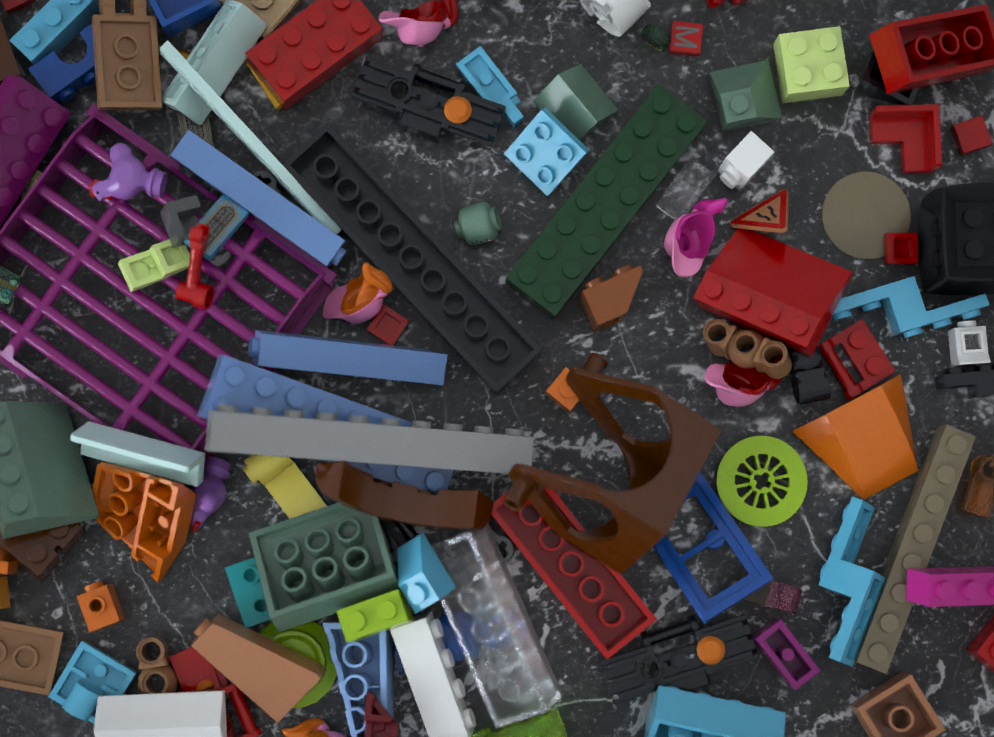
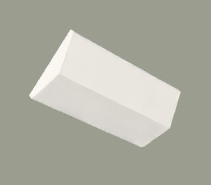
(162, 715)

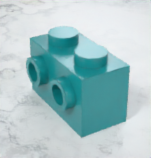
(248, 592)

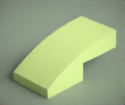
(154, 265)

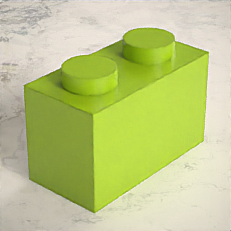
(375, 616)

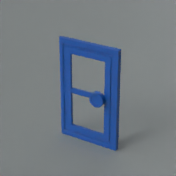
(727, 530)

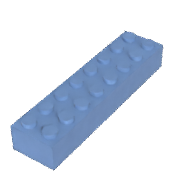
(251, 386)

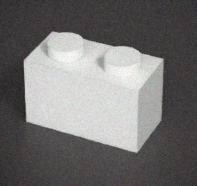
(744, 161)

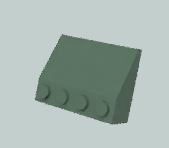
(41, 470)
(322, 564)

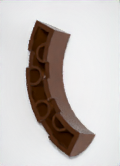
(403, 502)

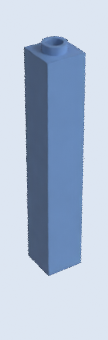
(259, 199)
(347, 357)

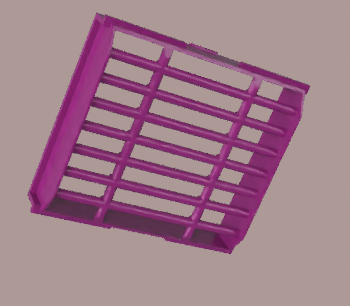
(26, 217)

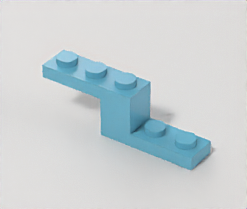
(906, 308)
(852, 581)

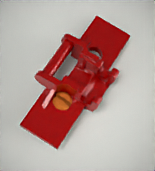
(199, 674)

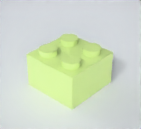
(811, 64)

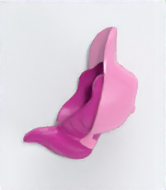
(692, 235)

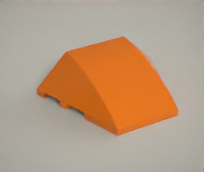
(866, 439)
(145, 513)

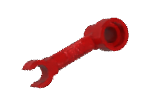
(193, 290)

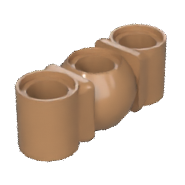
(758, 357)
(155, 666)

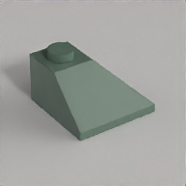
(745, 95)

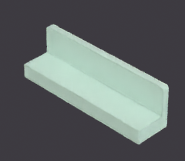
(216, 58)
(140, 453)

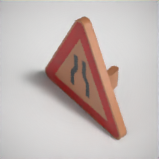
(766, 216)

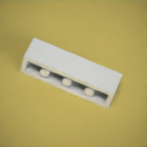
(433, 678)

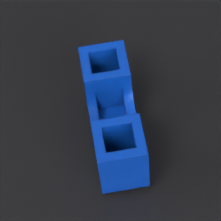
(62, 79)

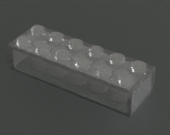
(495, 629)

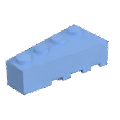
(362, 669)

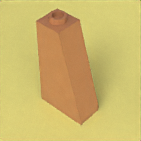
(257, 665)

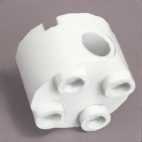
(616, 15)

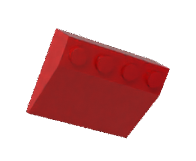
(773, 289)

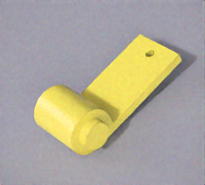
(284, 483)

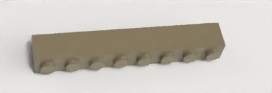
(915, 542)

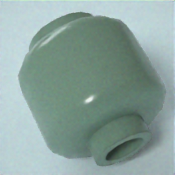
(478, 223)

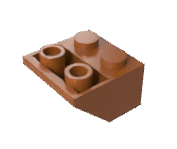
(609, 300)

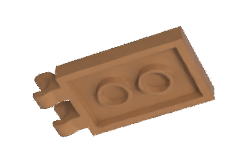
(126, 58)
(29, 657)

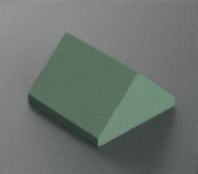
(577, 102)

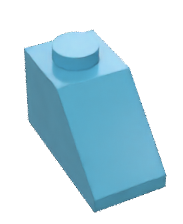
(422, 574)

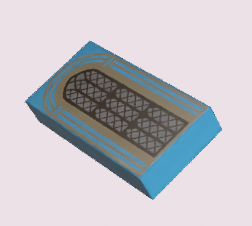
(223, 220)

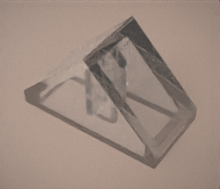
(686, 188)

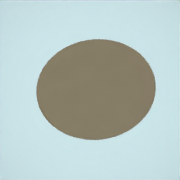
(862, 211)

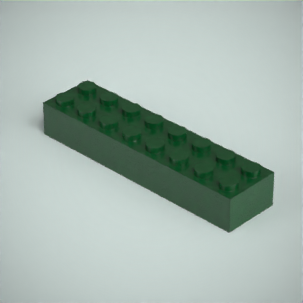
(605, 202)

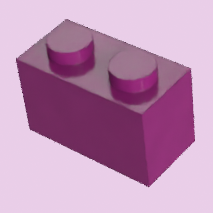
(785, 653)

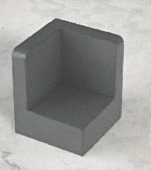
(179, 217)

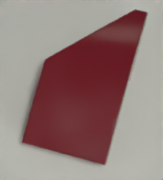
(378, 720)

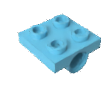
(546, 151)
(86, 677)

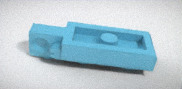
(490, 83)

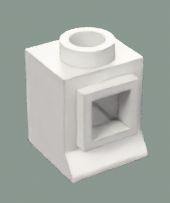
(968, 344)

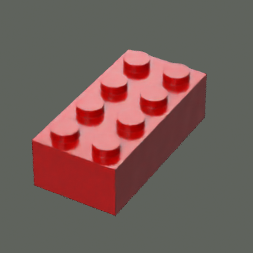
(313, 48)
(935, 48)

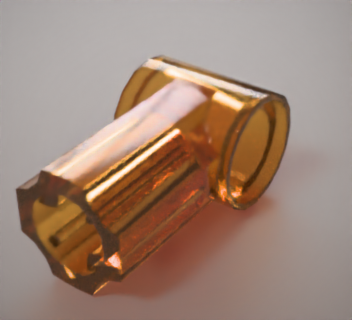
(980, 491)

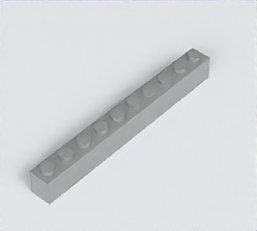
(366, 442)

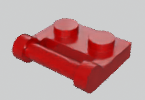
(862, 353)

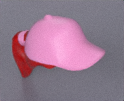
(422, 23)
(739, 385)

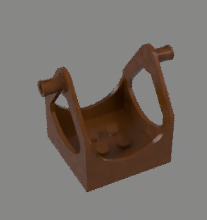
(657, 471)

